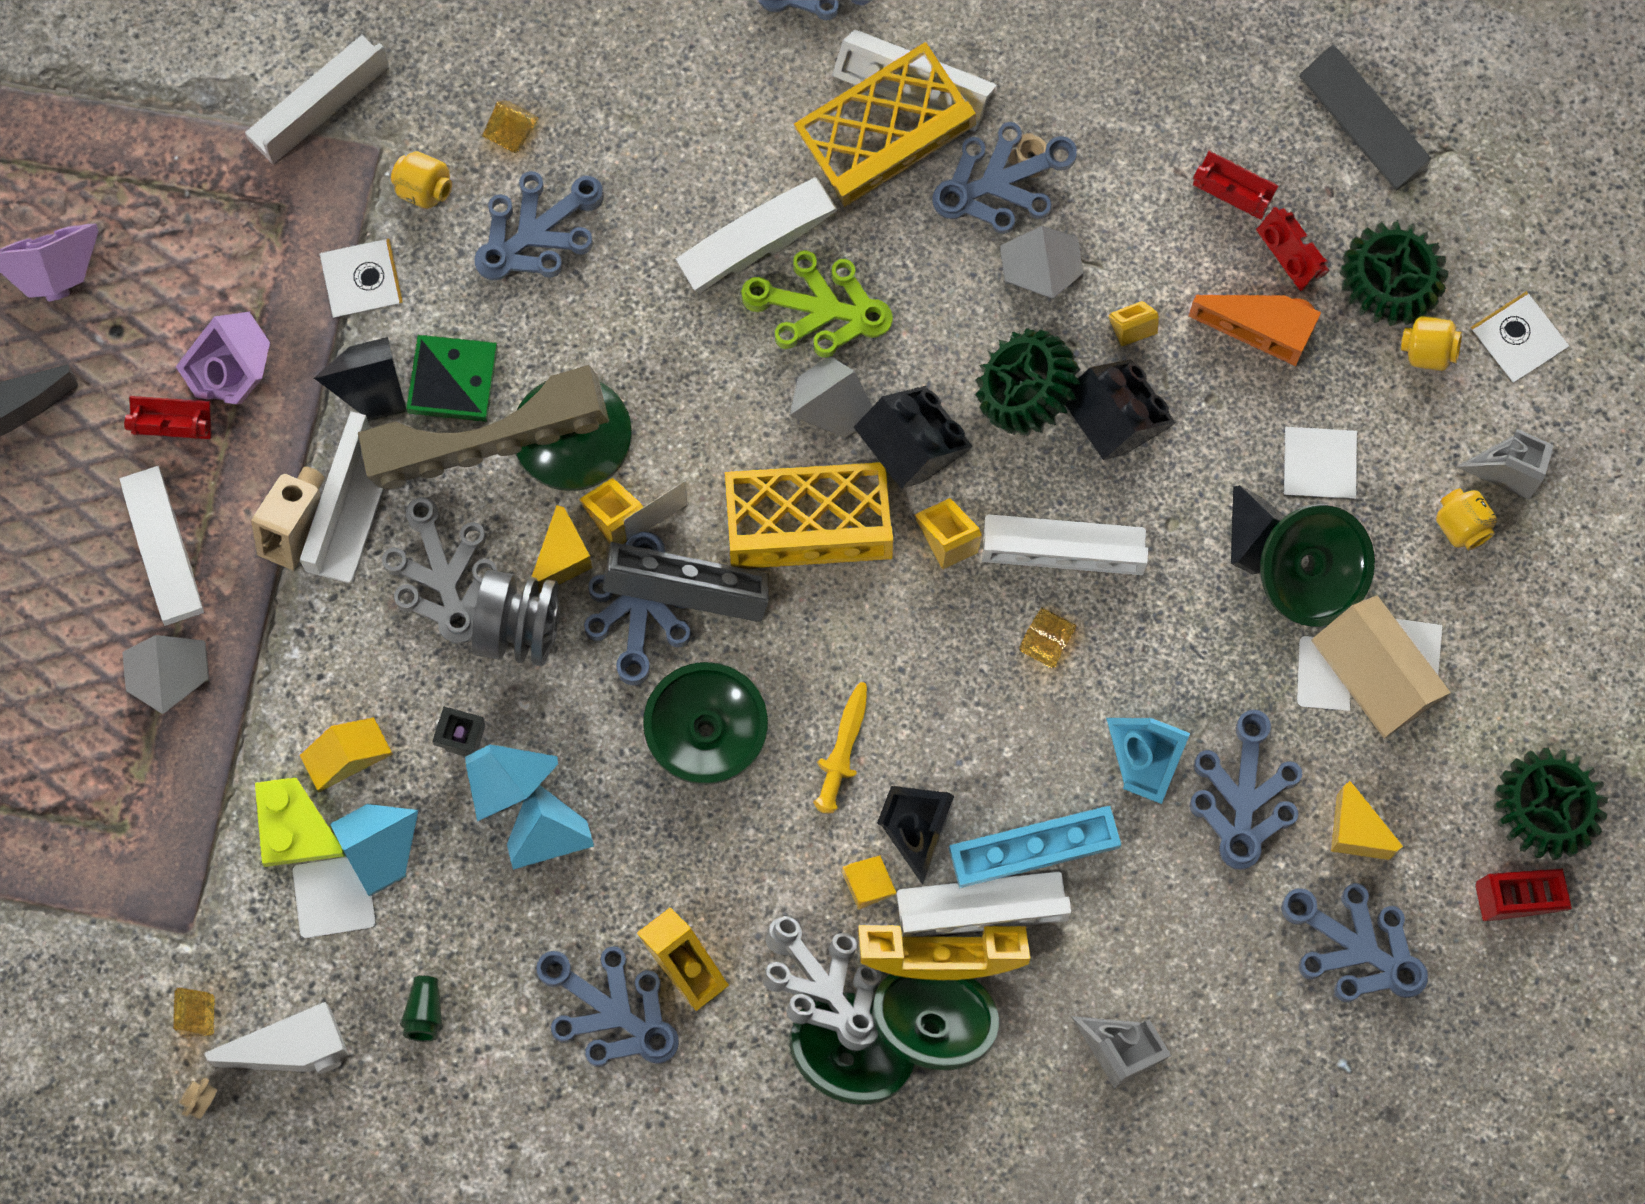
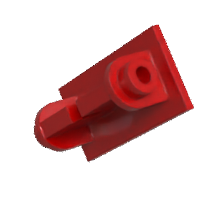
(1234, 185)
(1284, 239)
(169, 417)

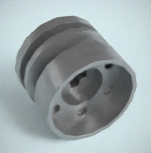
(515, 618)

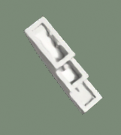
(755, 234)
(161, 546)

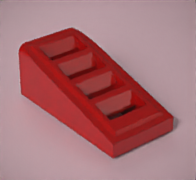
(1497, 900)

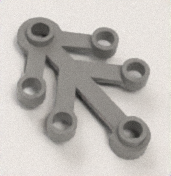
(443, 577)
(785, 939)

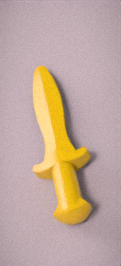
(838, 762)

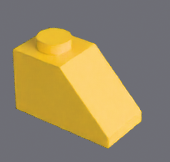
(683, 958)

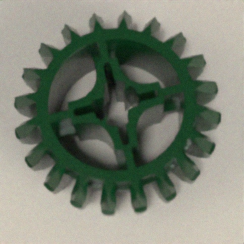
(1409, 278)
(1027, 382)
(1540, 772)

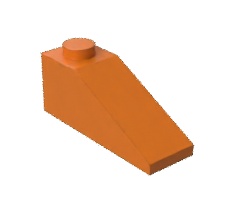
(1263, 321)

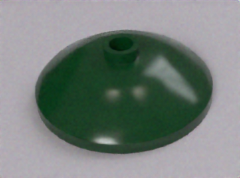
(581, 459)
(1337, 569)
(702, 696)
(936, 1020)
(867, 1078)

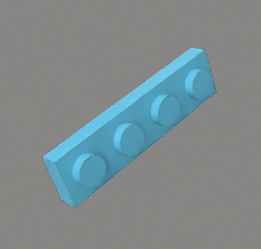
(1034, 846)

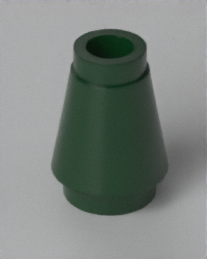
(423, 1011)

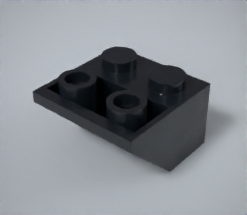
(1118, 408)
(912, 435)

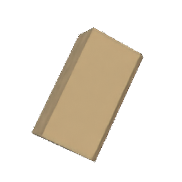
(1380, 665)

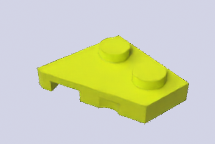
(291, 825)

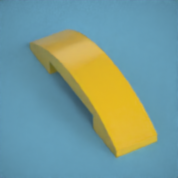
(943, 957)

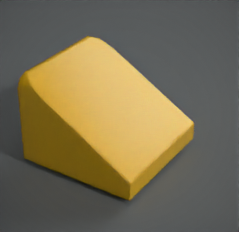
(868, 881)

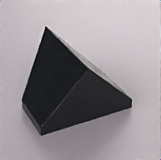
(366, 379)
(1251, 526)
(915, 824)

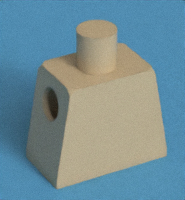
(286, 517)

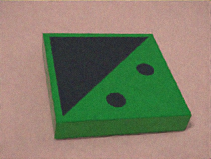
(452, 378)

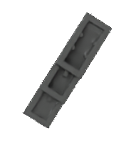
(32, 395)

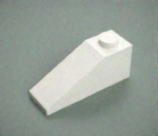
(293, 1044)

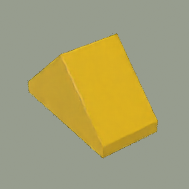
(609, 508)
(949, 532)
(562, 552)
(344, 752)
(1359, 828)

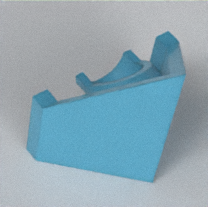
(1147, 754)
(505, 777)
(546, 830)
(377, 843)

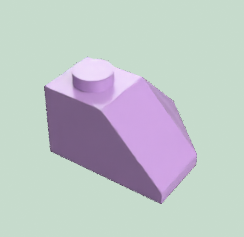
(49, 262)
(226, 359)

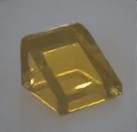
(509, 125)
(1047, 637)
(193, 1012)

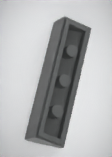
(1365, 118)
(686, 582)

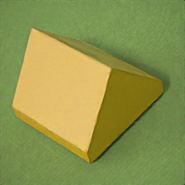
(1134, 323)

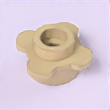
(1028, 144)
(197, 1098)

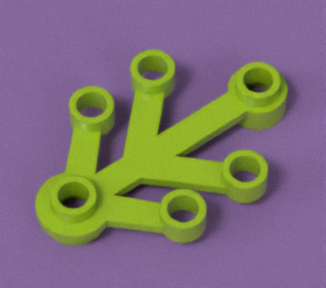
(823, 306)

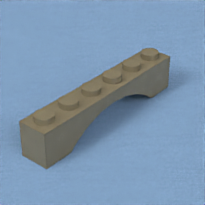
(562, 406)

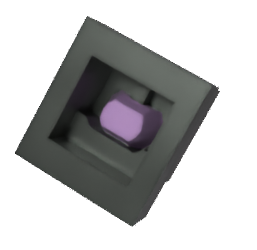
(459, 731)

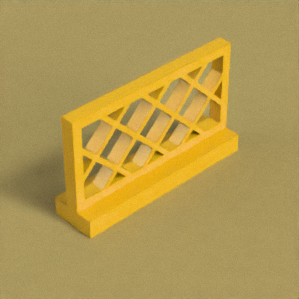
(901, 153)
(806, 546)

